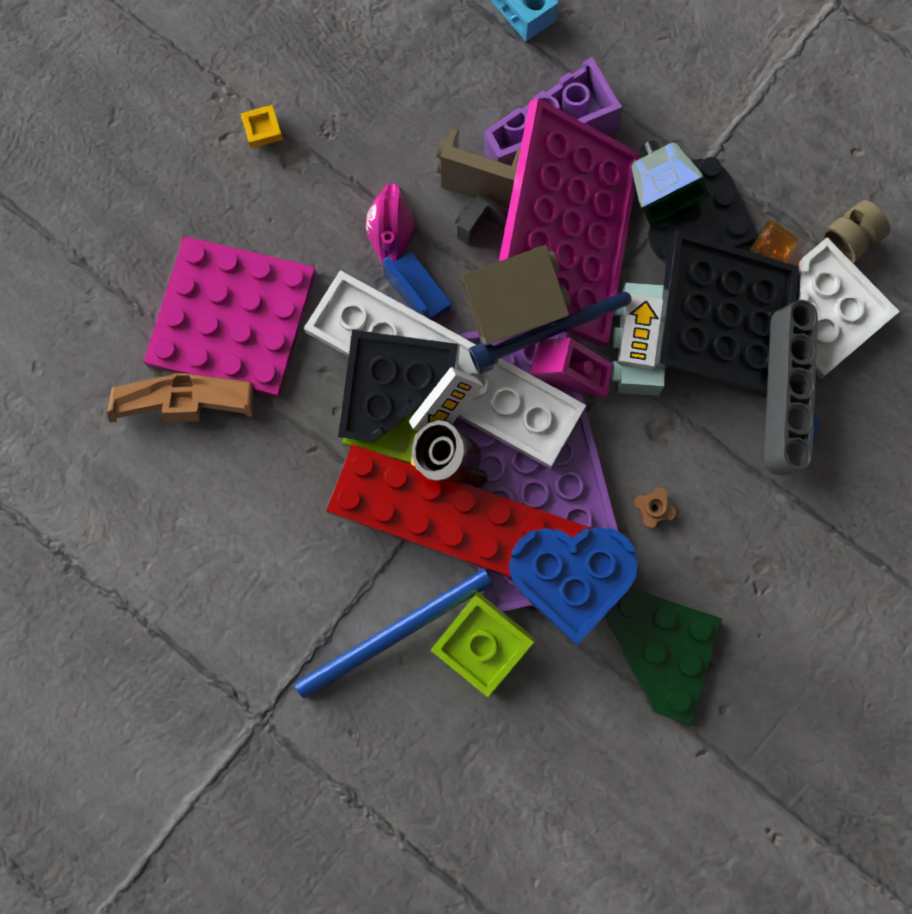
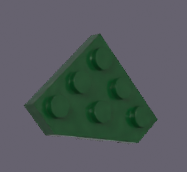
(665, 650)

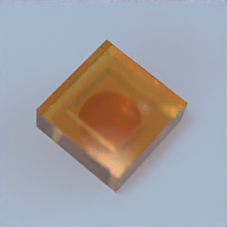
(775, 242)

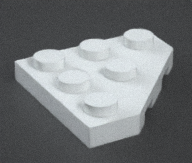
(845, 302)

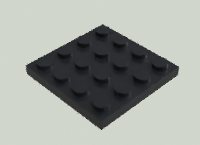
(720, 311)

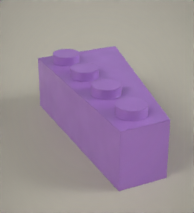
(579, 94)

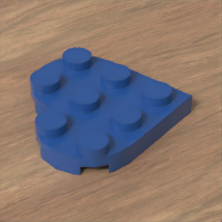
(573, 577)

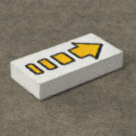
(640, 332)
(447, 399)

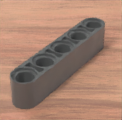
(795, 332)

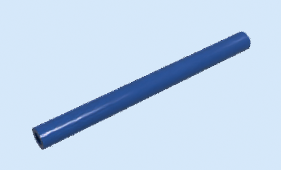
(393, 634)

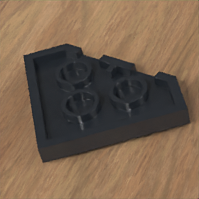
(389, 381)

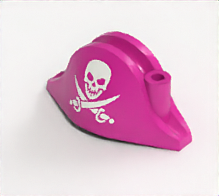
(390, 223)

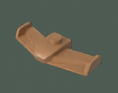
(181, 397)

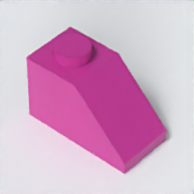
(571, 367)

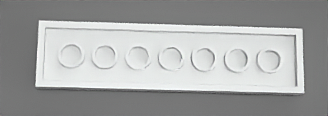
(508, 405)

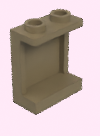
(474, 174)
(515, 294)

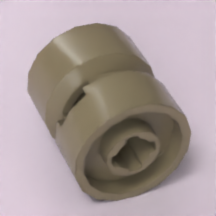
(858, 230)

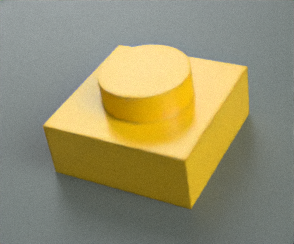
(261, 126)

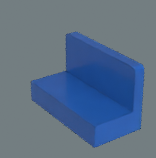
(416, 286)

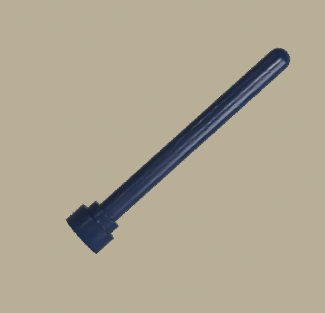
(487, 355)

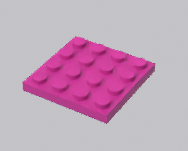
(230, 315)

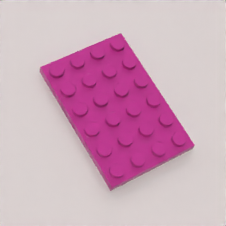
(577, 200)

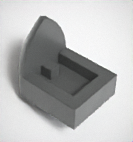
(472, 218)

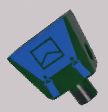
(666, 181)

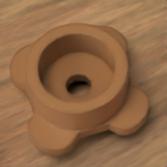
(652, 517)

